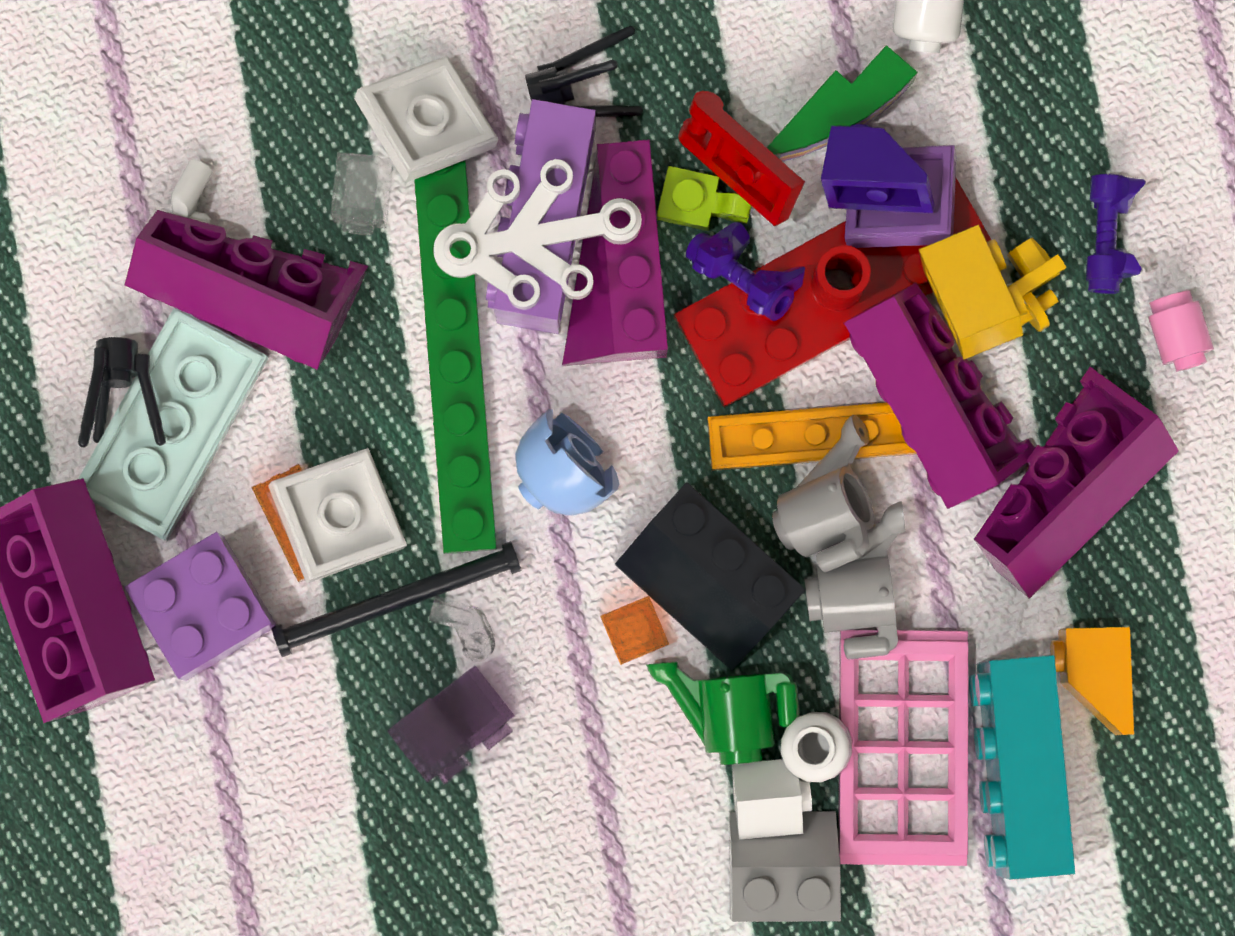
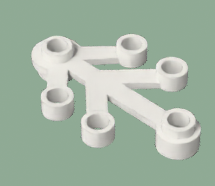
(527, 237)

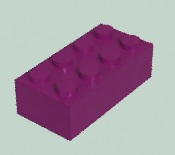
(67, 602)

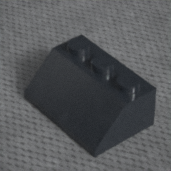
(709, 576)

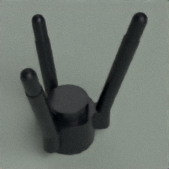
(553, 81)
(114, 367)

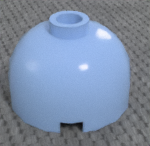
(561, 467)

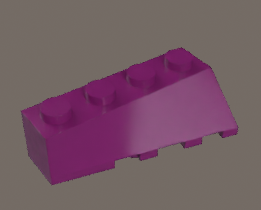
(245, 285)
(626, 305)
(937, 397)
(1074, 483)

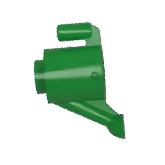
(731, 711)

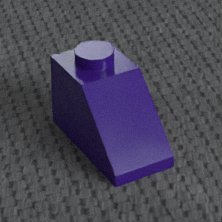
(872, 172)

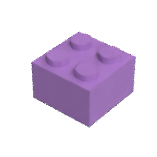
(200, 606)

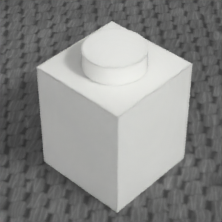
(769, 799)

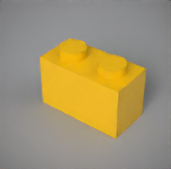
(973, 292)

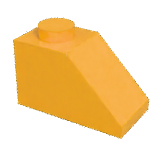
(1098, 673)

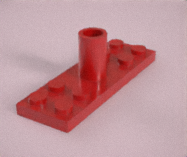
(748, 350)

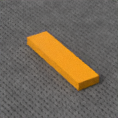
(799, 436)

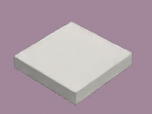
(426, 119)
(337, 515)

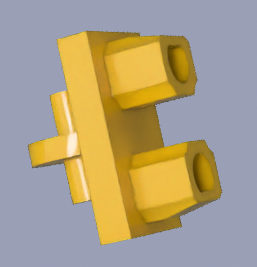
(1035, 271)

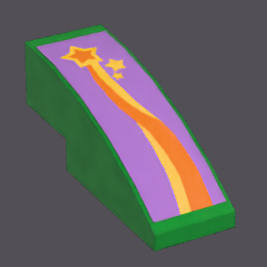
(844, 104)

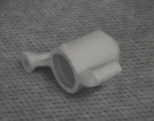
(829, 506)
(861, 592)

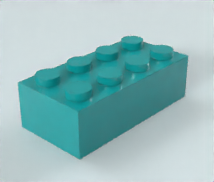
(1023, 768)

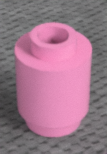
(1180, 330)

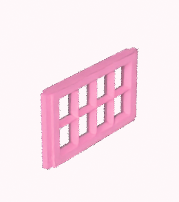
(905, 848)

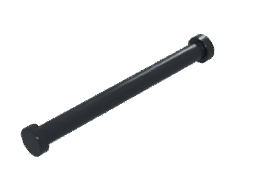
(395, 599)

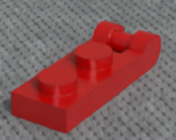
(740, 159)

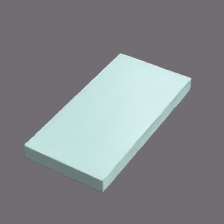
(199, 390)

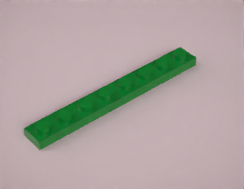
(455, 370)

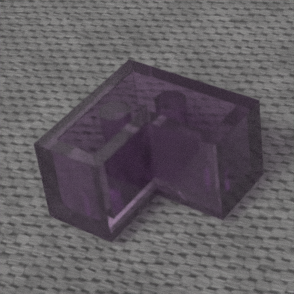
(452, 725)

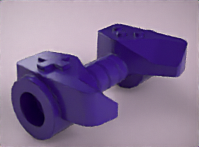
(717, 256)
(1110, 264)

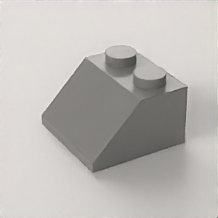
(786, 875)

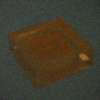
(634, 630)

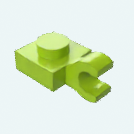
(693, 199)

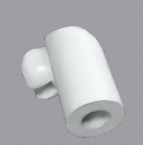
(188, 190)

